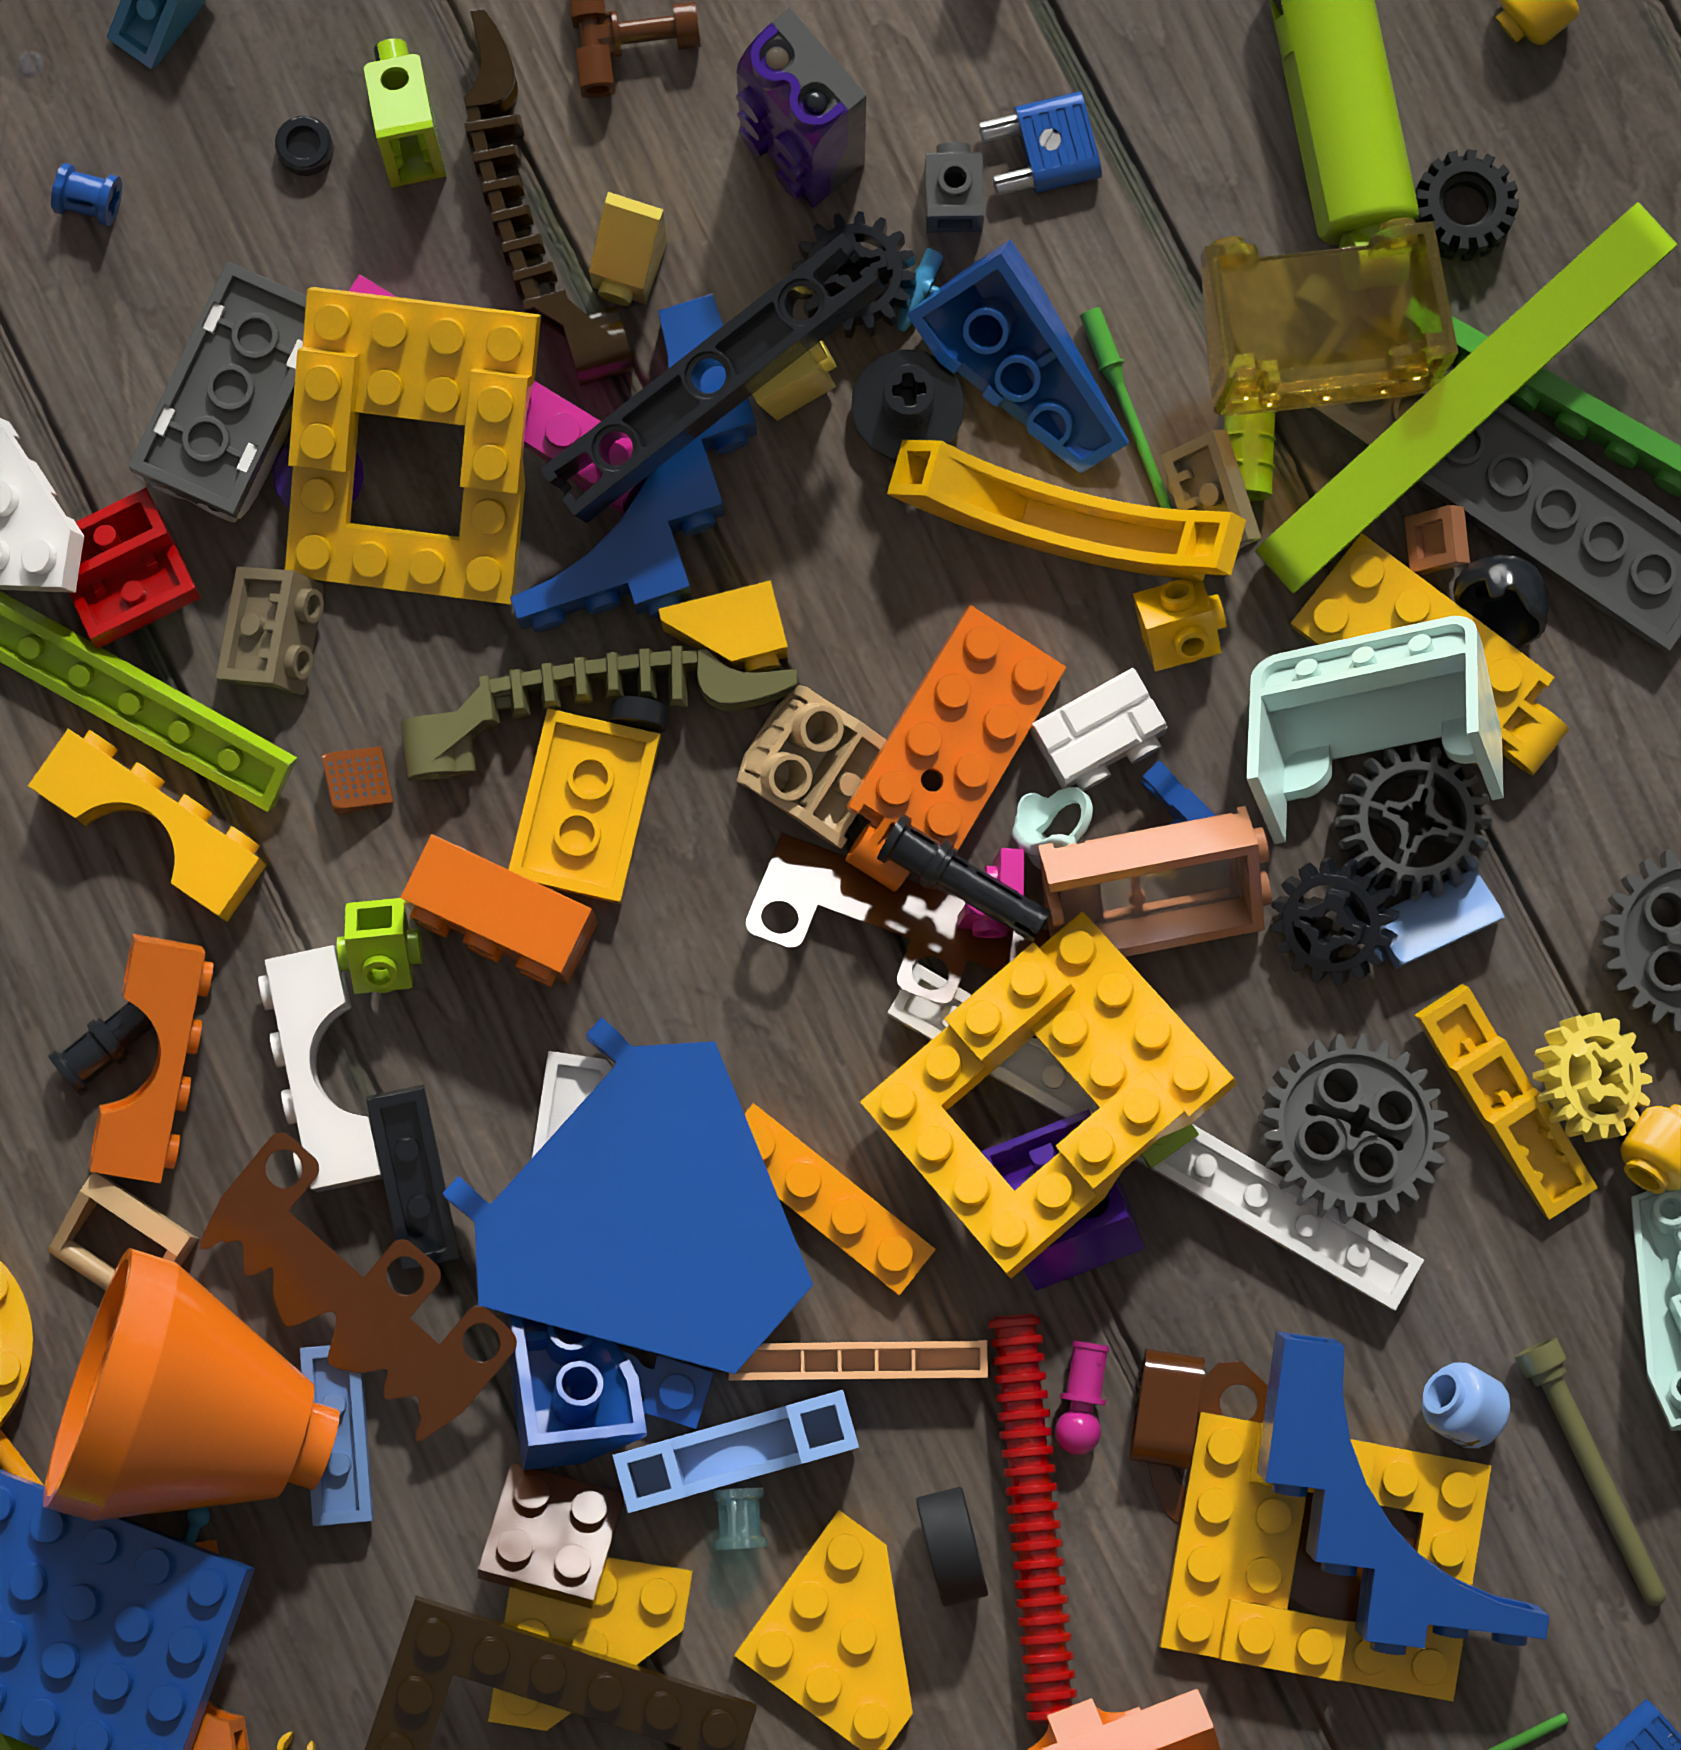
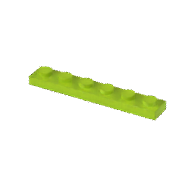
(142, 705)

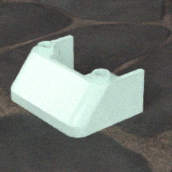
(1365, 699)

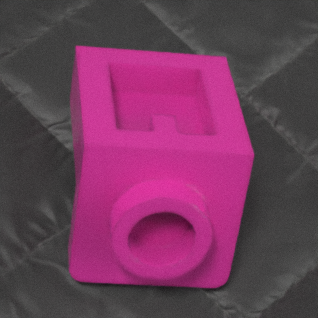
(1009, 869)

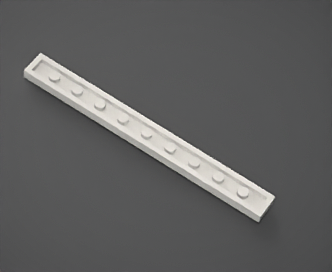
(1202, 1168)

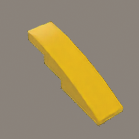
(1505, 1101)

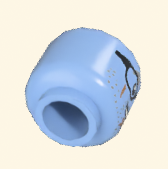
(1465, 1405)

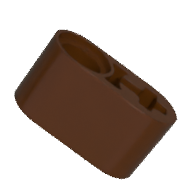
(1167, 1408)

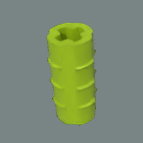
(1253, 448)

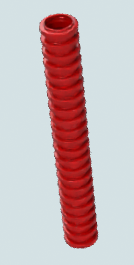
(1033, 1515)

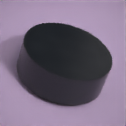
(304, 145)
(639, 713)

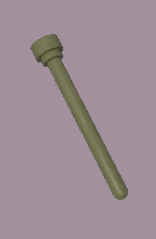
(1545, 1368)

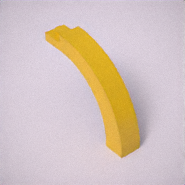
(1063, 520)

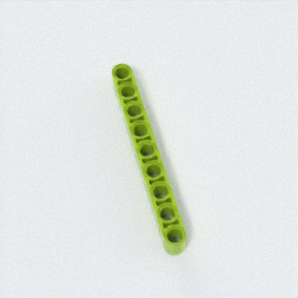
(1466, 397)

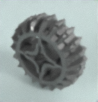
(1439, 828)

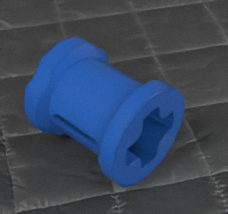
(86, 194)

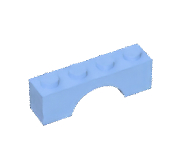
(735, 1451)

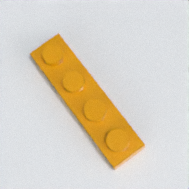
(838, 1206)

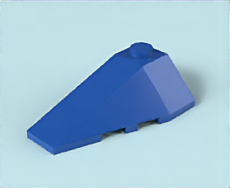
(1012, 346)
(571, 1395)

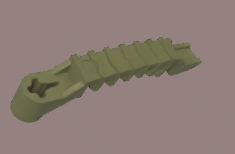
(443, 742)

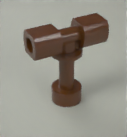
(603, 36)

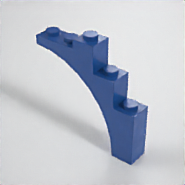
(679, 495)
(1400, 1590)

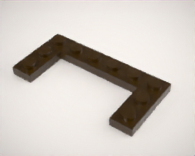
(452, 1642)

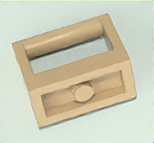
(127, 1207)

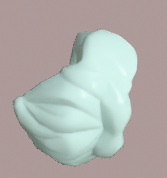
(1037, 813)

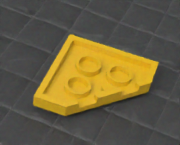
(631, 1618)
(837, 1638)

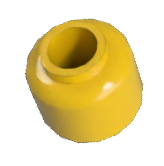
(1536, 18)
(1654, 1150)

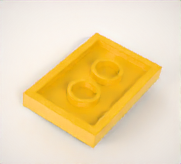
(584, 805)

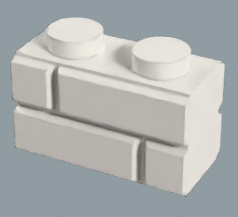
(1099, 730)

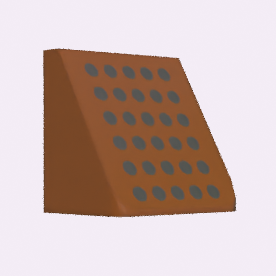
(357, 779)

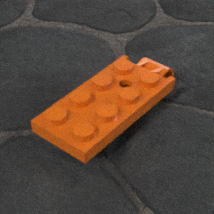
(961, 726)

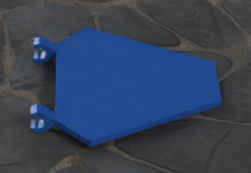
(645, 1216)

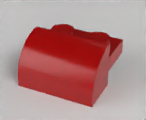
(129, 570)

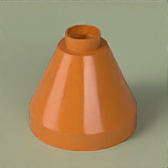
(180, 1406)

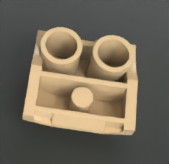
(811, 762)

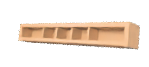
(866, 1361)

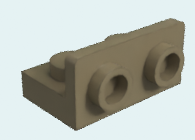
(1207, 478)
(271, 629)

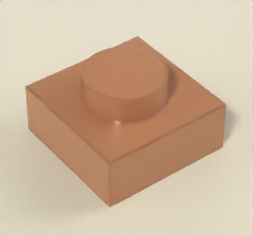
(1437, 539)

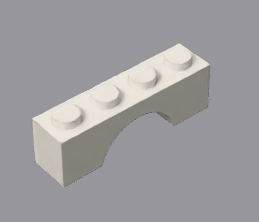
(307, 999)

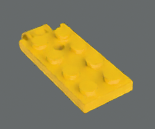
(1379, 593)

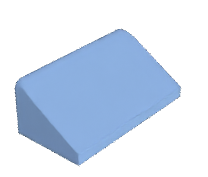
(1440, 921)

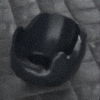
(1505, 597)

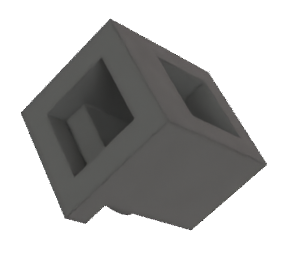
(949, 207)

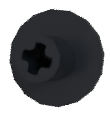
(906, 399)

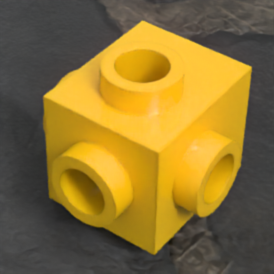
(1179, 622)

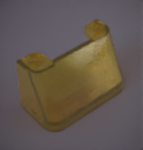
(1326, 322)

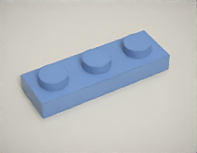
(346, 1484)

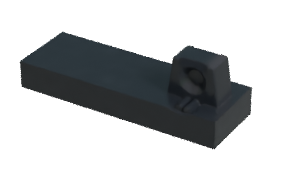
(413, 1173)

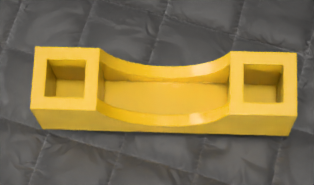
(90, 784)

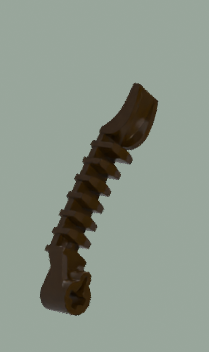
(594, 339)

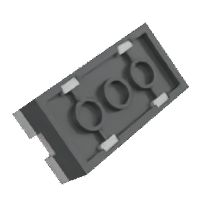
(227, 397)

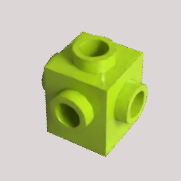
(379, 946)

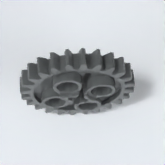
(1641, 940)
(1338, 1176)

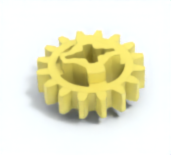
(1592, 1077)

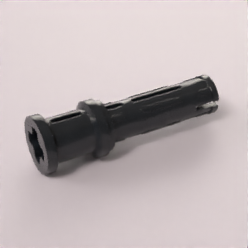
(940, 866)
(101, 1046)

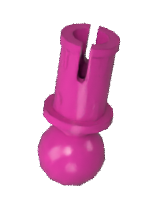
(1079, 1428)

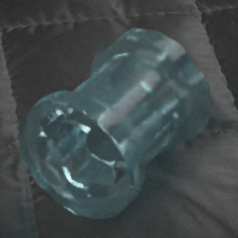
(739, 1519)

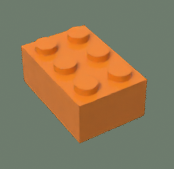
(498, 912)

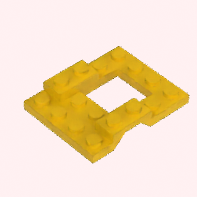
(416, 365)
(1108, 1036)
(1242, 1548)

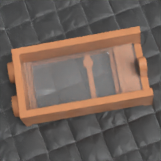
(1162, 883)

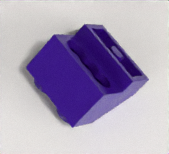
(1097, 1238)

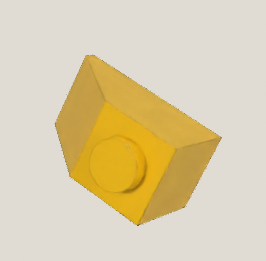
(735, 626)

